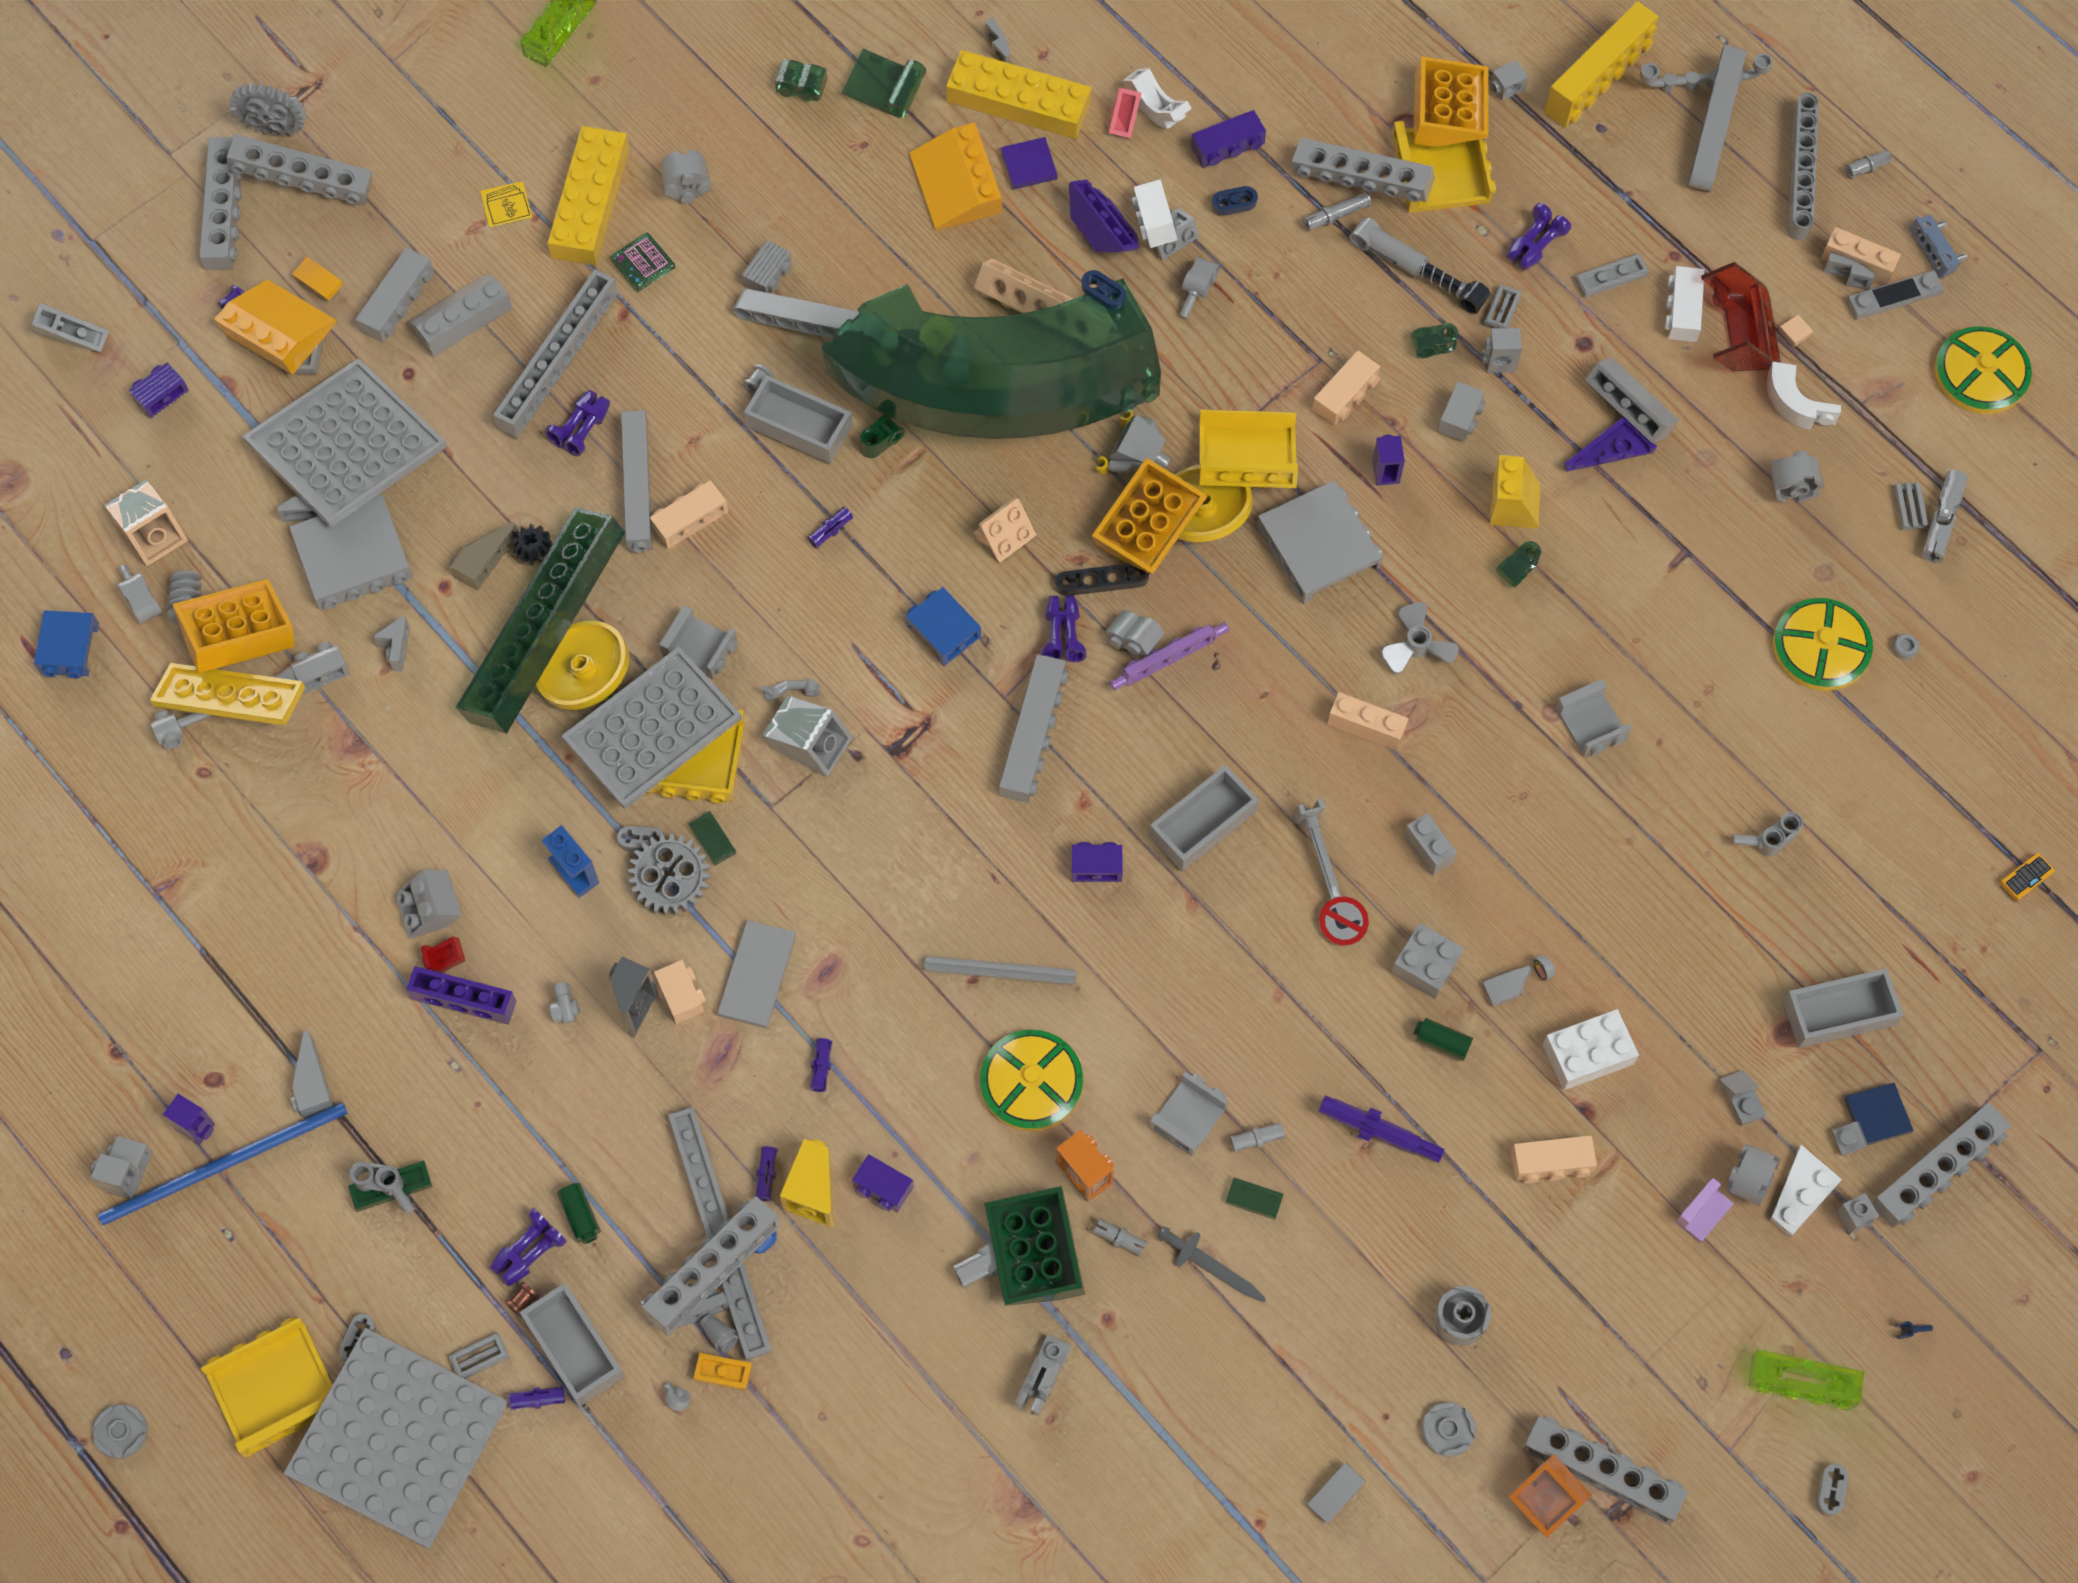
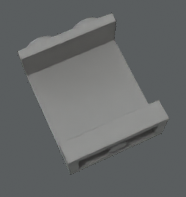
(700, 641)
(1591, 719)
(1189, 1113)

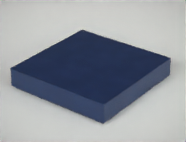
(1879, 1113)

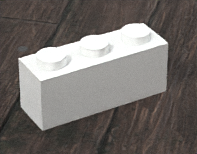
(1154, 214)
(1685, 304)

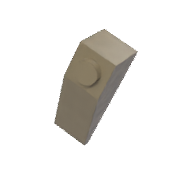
(482, 556)

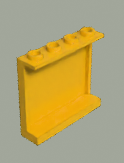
(1458, 169)
(1247, 449)
(708, 773)
(269, 1385)

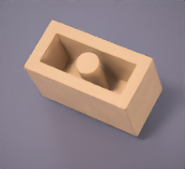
(679, 991)

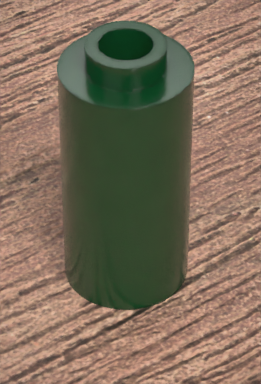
(1443, 1038)
(579, 1213)

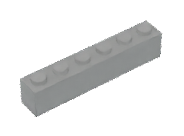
(1032, 729)

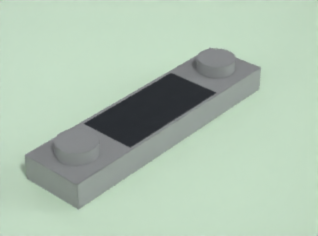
(1895, 295)

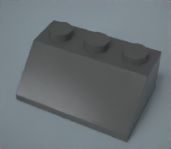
(634, 992)

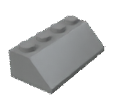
(461, 314)

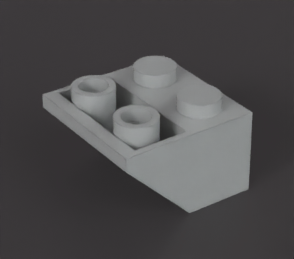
(428, 903)

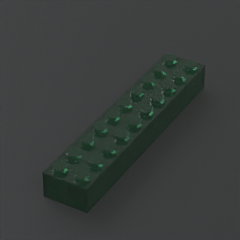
(540, 620)

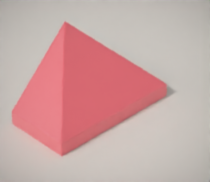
(1124, 112)

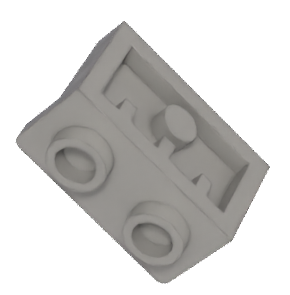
(1185, 231)

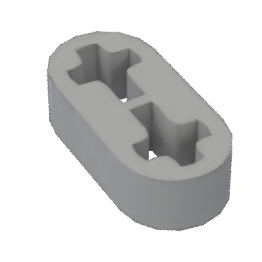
(641, 833)
(353, 1332)
(1838, 1491)

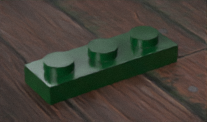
(414, 1178)

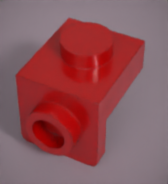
(443, 956)

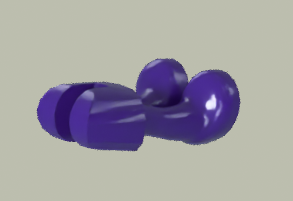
(1542, 217)
(586, 407)
(1073, 649)
(512, 1254)

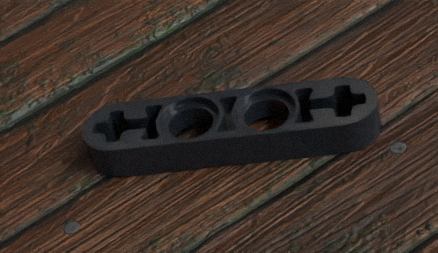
(1101, 575)

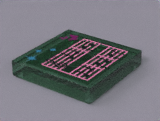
(642, 262)

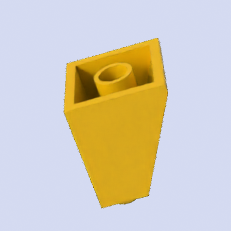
(1514, 494)
(809, 1184)

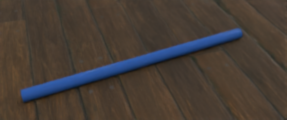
(222, 1163)

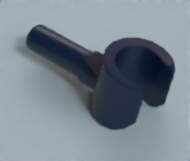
(1909, 1329)

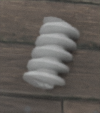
(182, 588)

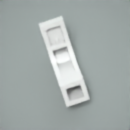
(1153, 100)
(1792, 404)

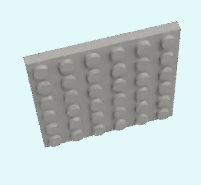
(344, 442)
(396, 1438)

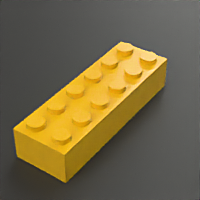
(1602, 65)
(1018, 94)
(588, 195)

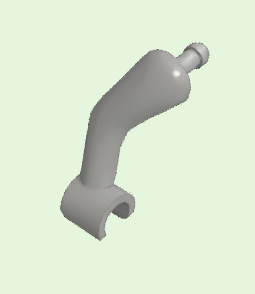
(811, 688)

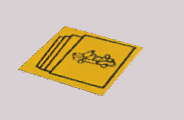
(506, 204)

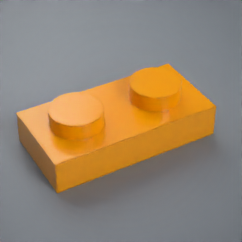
(722, 1371)

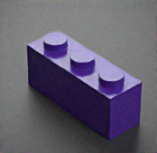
(1228, 139)

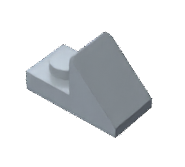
(395, 639)
(1742, 1097)

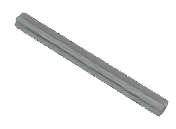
(1000, 970)

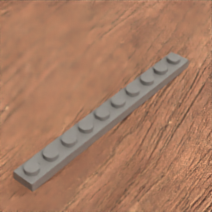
(713, 1215)

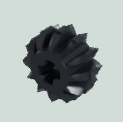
(538, 542)

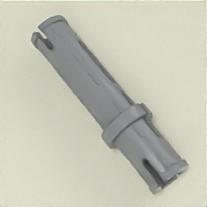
(1342, 209)

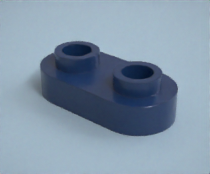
(1233, 200)
(1104, 291)

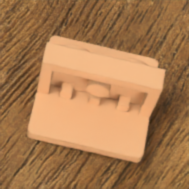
(1006, 529)

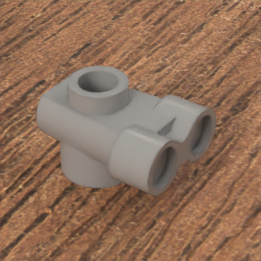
(566, 1008)

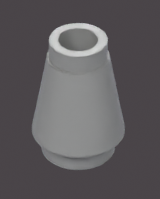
(720, 1334)

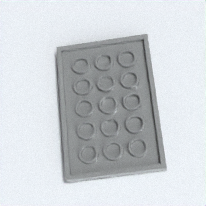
(651, 727)

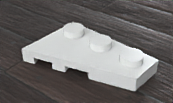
(1803, 1191)

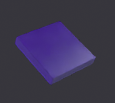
(1029, 163)

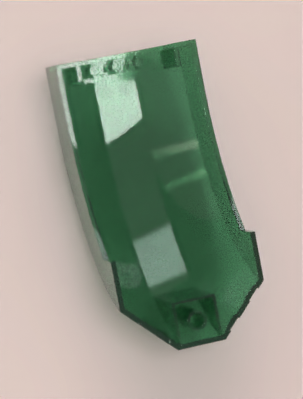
(996, 373)

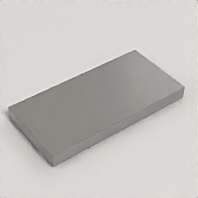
(757, 974)

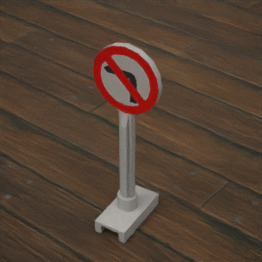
(1342, 918)

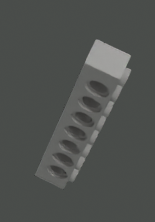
(555, 354)

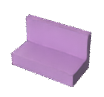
(1705, 1211)

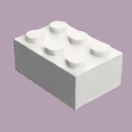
(1590, 1049)

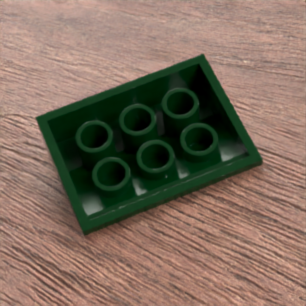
(1034, 1247)

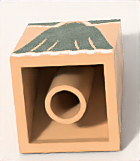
(146, 522)

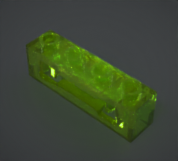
(556, 22)
(1770, 1364)

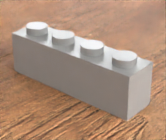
(395, 295)
(1632, 400)

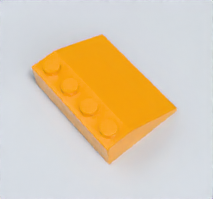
(1450, 102)
(956, 178)
(275, 324)
(1148, 517)
(234, 625)

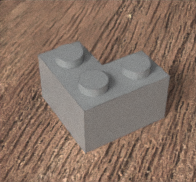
(121, 1168)

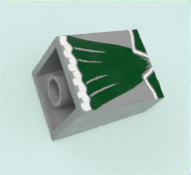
(808, 734)

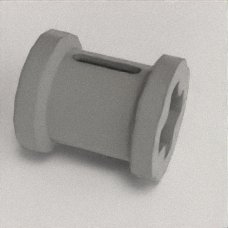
(756, 378)

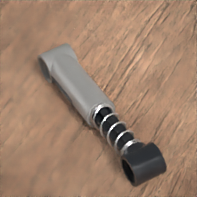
(1370, 236)

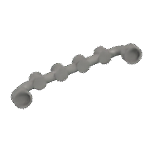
(1650, 72)

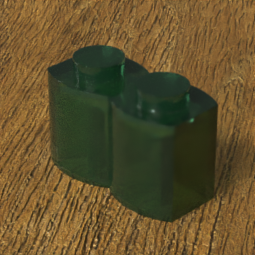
(801, 80)

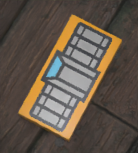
(2027, 877)

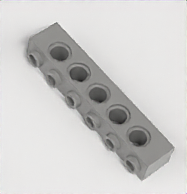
(291, 160)
(1354, 161)
(215, 255)
(1987, 1121)
(708, 1279)
(1613, 1484)

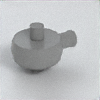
(676, 1397)

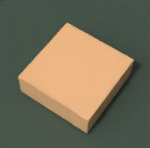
(1795, 330)

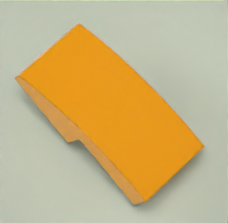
(317, 278)

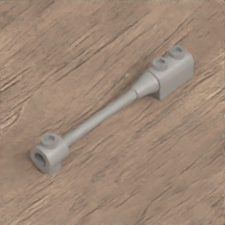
(312, 670)

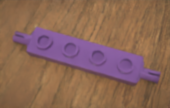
(1176, 650)

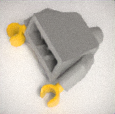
(1138, 440)

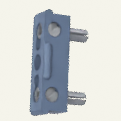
(1935, 245)

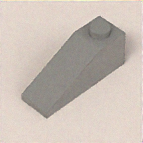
(67, 329)
(309, 1081)

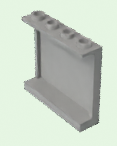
(1318, 540)
(352, 556)

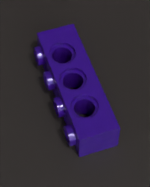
(461, 995)

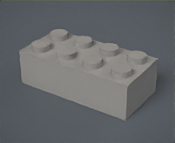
(798, 419)
(1203, 818)
(1842, 1008)
(572, 1344)

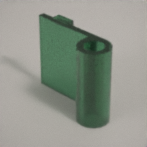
(884, 83)

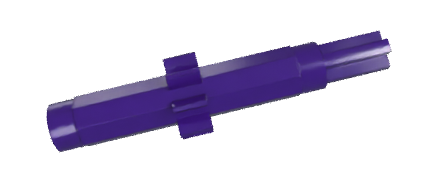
(1371, 1125)

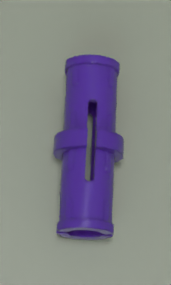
(830, 527)
(821, 1065)
(768, 1156)
(537, 1398)

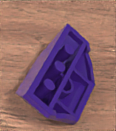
(1100, 219)

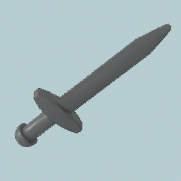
(1190, 1251)

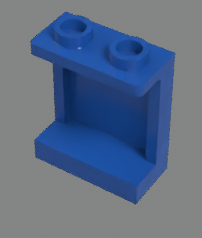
(944, 625)
(65, 643)
(571, 861)

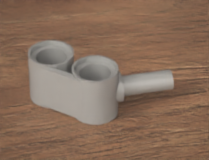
(1198, 282)
(138, 595)
(1777, 832)
(376, 1179)

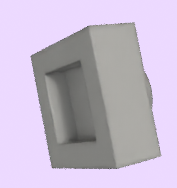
(1850, 1138)

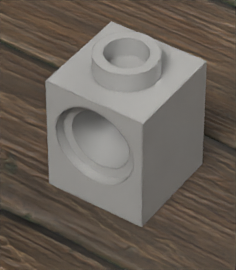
(1508, 80)
(1857, 1213)

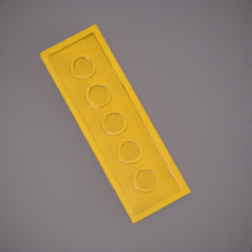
(228, 694)

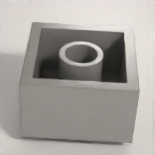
(1427, 960)

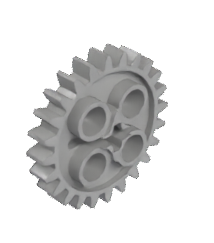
(267, 109)
(649, 862)

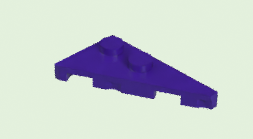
(1614, 444)

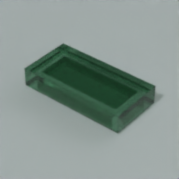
(712, 838)
(1254, 1198)

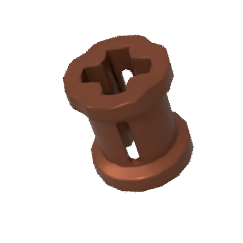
(522, 1299)

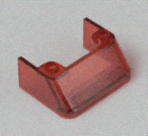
(1747, 317)

